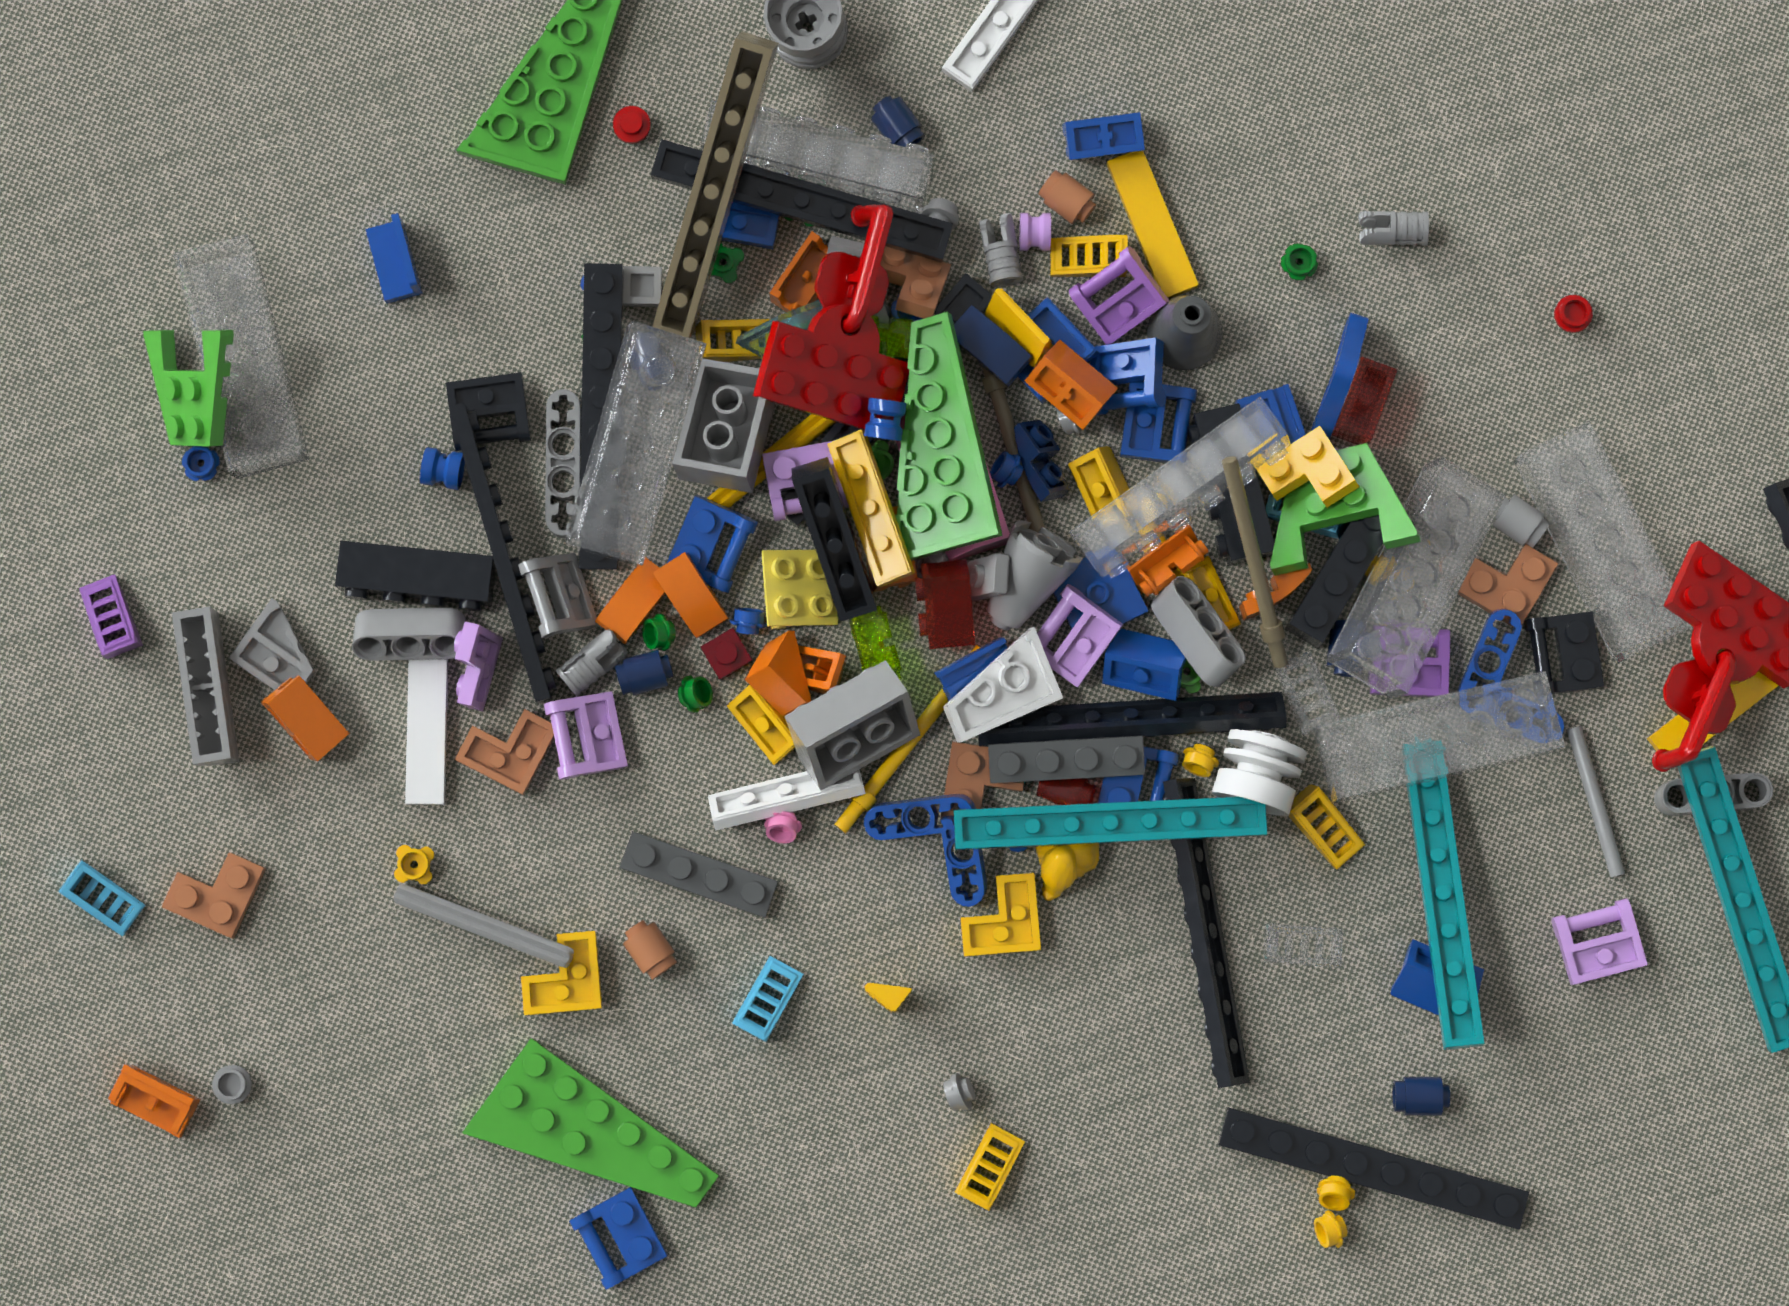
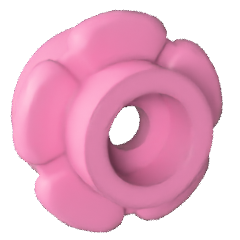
(782, 827)

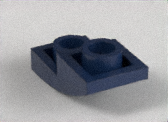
(991, 346)
(1036, 449)

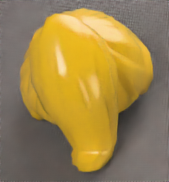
(1064, 864)

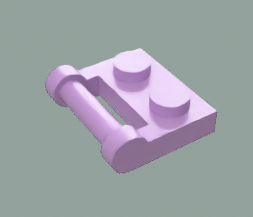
(779, 475)
(1086, 639)
(597, 732)
(1603, 954)

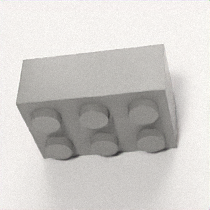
(723, 428)
(852, 725)

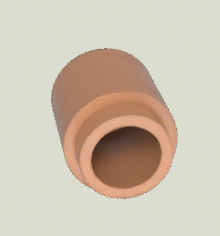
(1067, 197)
(649, 949)

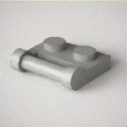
(566, 590)

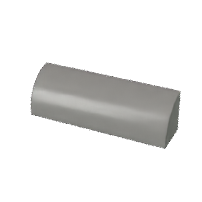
(205, 687)

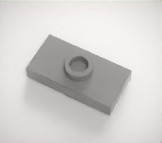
(989, 576)

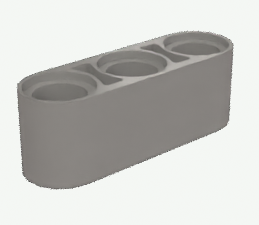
(1198, 631)
(407, 633)
(1736, 788)

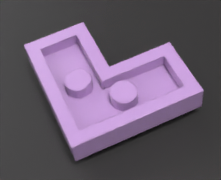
(479, 651)

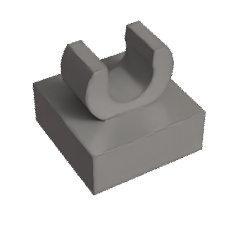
(642, 286)

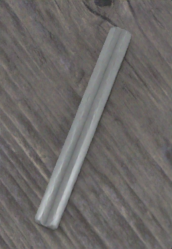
(483, 925)

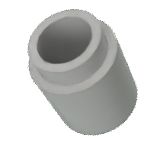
(1520, 521)

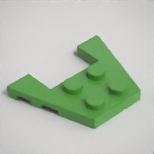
(191, 398)
(1306, 511)

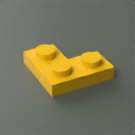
(1311, 460)
(1013, 928)
(571, 988)

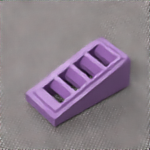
(120, 645)

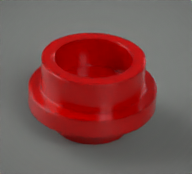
(631, 124)
(1573, 313)

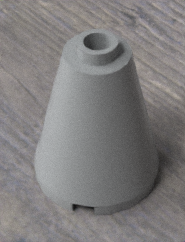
(1036, 571)

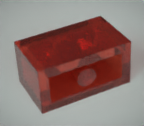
(1364, 401)
(946, 603)

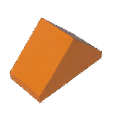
(822, 668)
(780, 674)

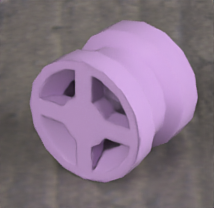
(1035, 232)

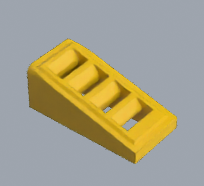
(1103, 242)
(720, 327)
(1303, 822)
(973, 1195)

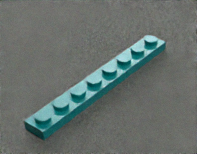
(1108, 822)
(1739, 894)
(1445, 915)

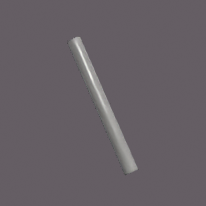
(1595, 801)

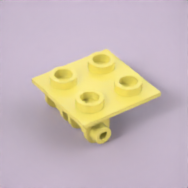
(796, 590)

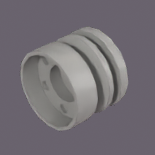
(805, 48)

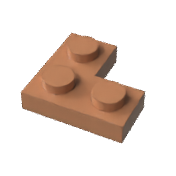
(920, 281)
(1513, 591)
(510, 762)
(970, 774)
(218, 906)

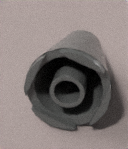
(1188, 330)

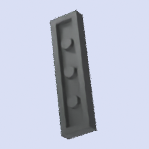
(1066, 759)
(698, 874)

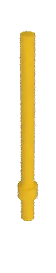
(891, 764)

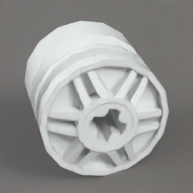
(1260, 770)

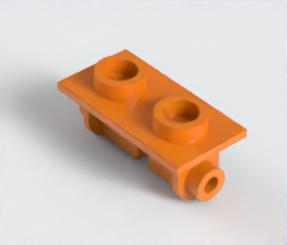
(1155, 569)

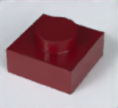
(726, 654)

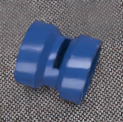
(881, 427)
(439, 468)

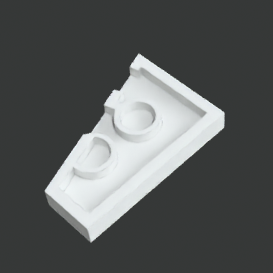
(1006, 689)

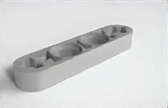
(561, 463)

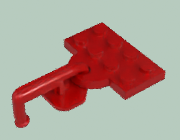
(823, 366)
(1730, 617)

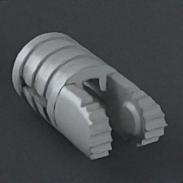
(1394, 228)
(1002, 255)
(592, 662)

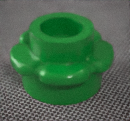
(1302, 252)
(658, 633)
(695, 693)

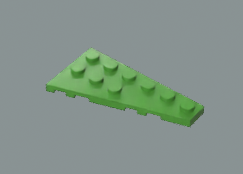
(548, 95)
(942, 464)
(569, 1120)

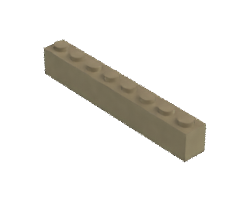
(715, 184)

